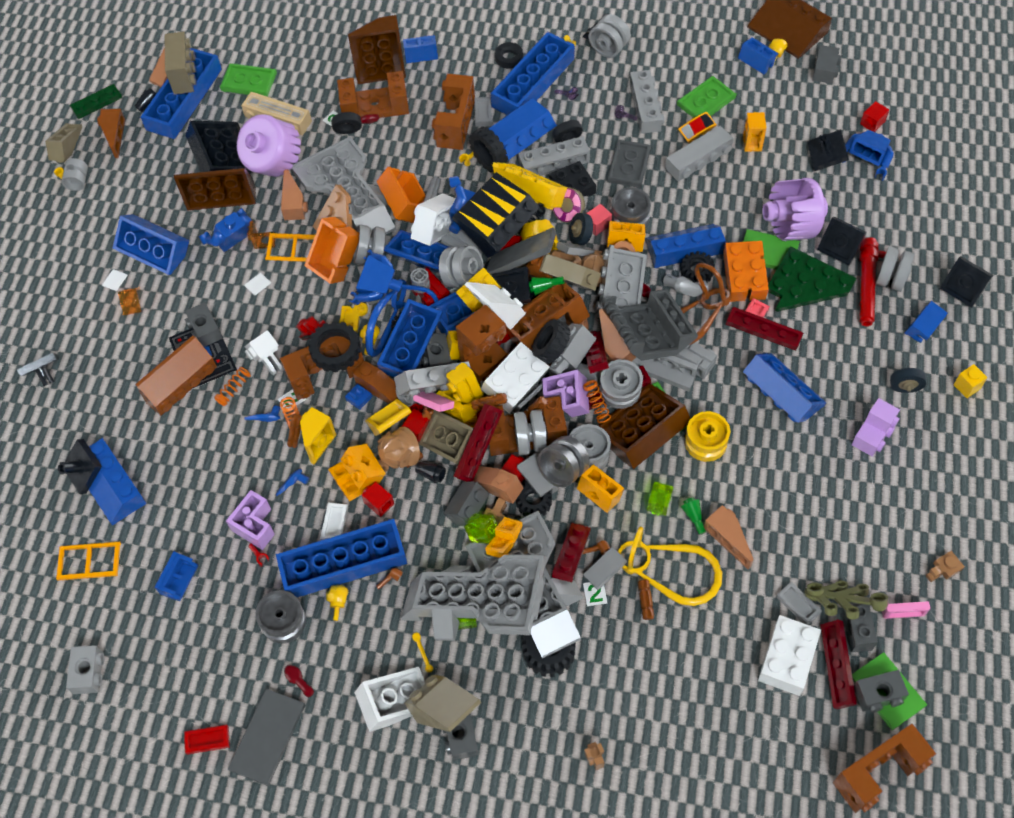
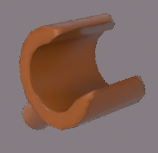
(602, 546)
(395, 573)

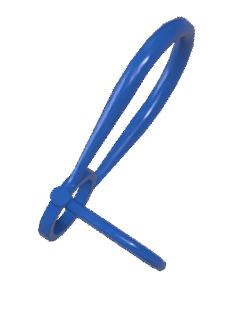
(396, 305)

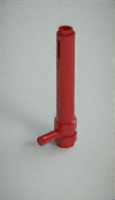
(868, 257)

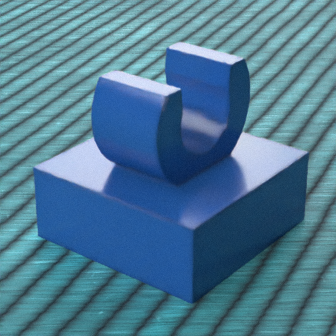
(358, 396)

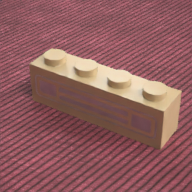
(258, 104)

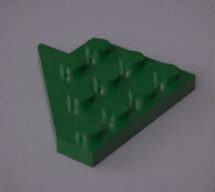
(807, 281)

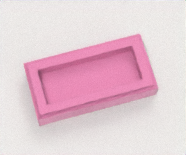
(434, 401)
(905, 610)

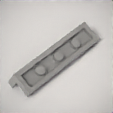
(673, 374)

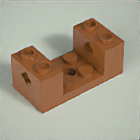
(390, 100)
(452, 128)
(555, 303)
(478, 340)
(300, 365)
(504, 436)
(906, 748)

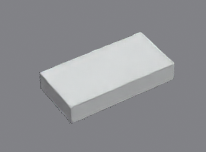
(334, 520)

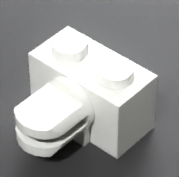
(264, 347)

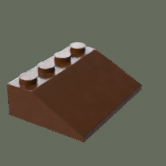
(792, 21)
(376, 50)
(216, 189)
(645, 425)

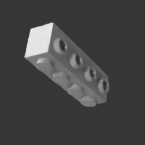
(646, 102)
(699, 153)
(555, 156)
(424, 379)

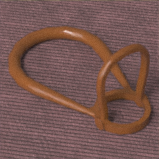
(705, 296)

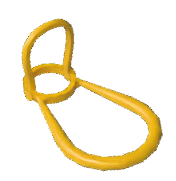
(674, 547)

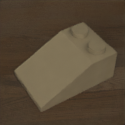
(446, 436)
(441, 703)

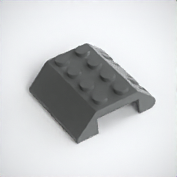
(652, 328)

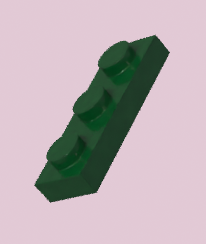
(96, 101)

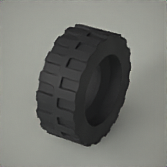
(551, 341)

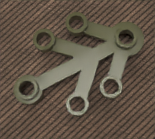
(843, 596)

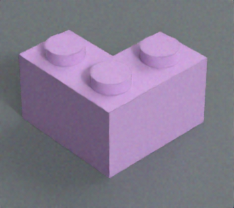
(570, 389)
(877, 426)
(248, 520)

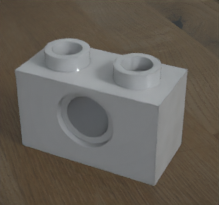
(81, 658)

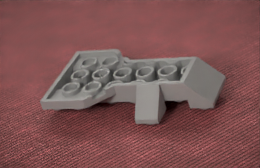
(344, 166)
(499, 597)
(554, 625)

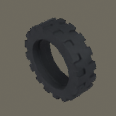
(483, 137)
(331, 330)

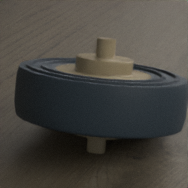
(581, 229)
(908, 380)

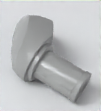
(684, 285)

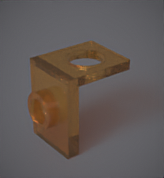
(256, 238)
(129, 301)

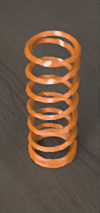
(220, 398)
(284, 409)
(599, 417)

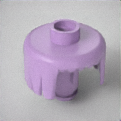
(268, 145)
(796, 209)

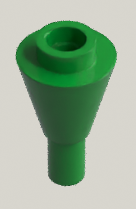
(541, 284)
(693, 511)

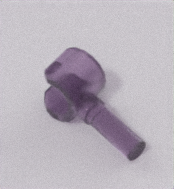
(570, 94)
(619, 113)

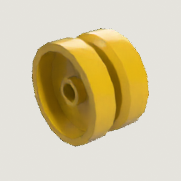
(707, 436)

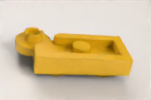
(351, 316)

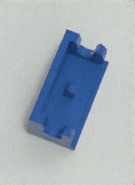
(420, 49)
(757, 55)
(926, 322)
(176, 576)

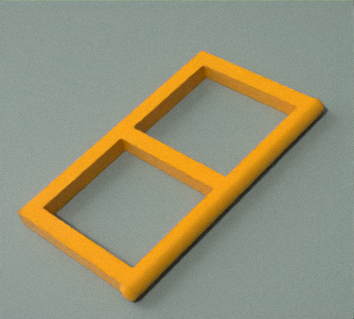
(295, 237)
(87, 574)

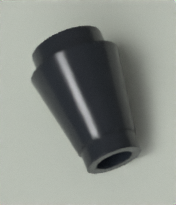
(145, 99)
(431, 471)

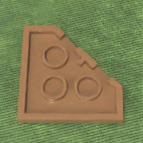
(336, 206)

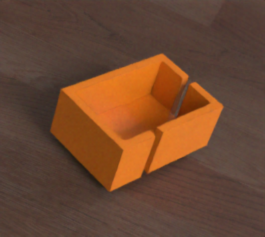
(401, 193)
(332, 250)
(745, 270)

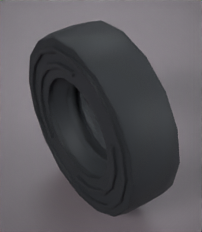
(511, 47)
(353, 123)
(567, 131)

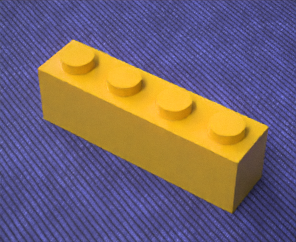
(537, 186)

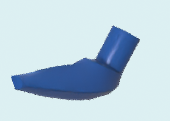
(267, 417)
(293, 478)

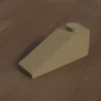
(62, 142)
(572, 273)

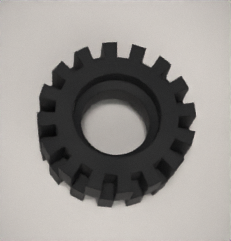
(693, 260)
(526, 508)

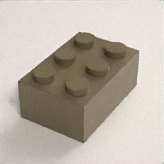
(179, 62)

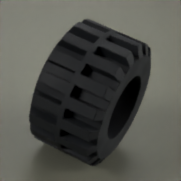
(549, 664)

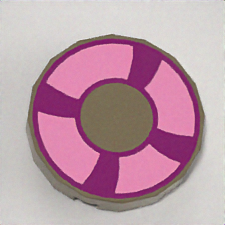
(572, 204)

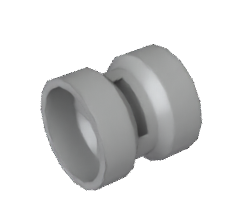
(420, 277)

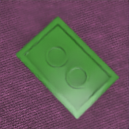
(248, 79)
(707, 97)
(773, 247)
(891, 715)

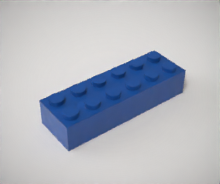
(533, 73)
(171, 111)
(341, 559)

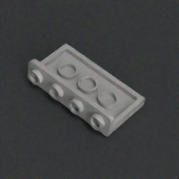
(622, 277)

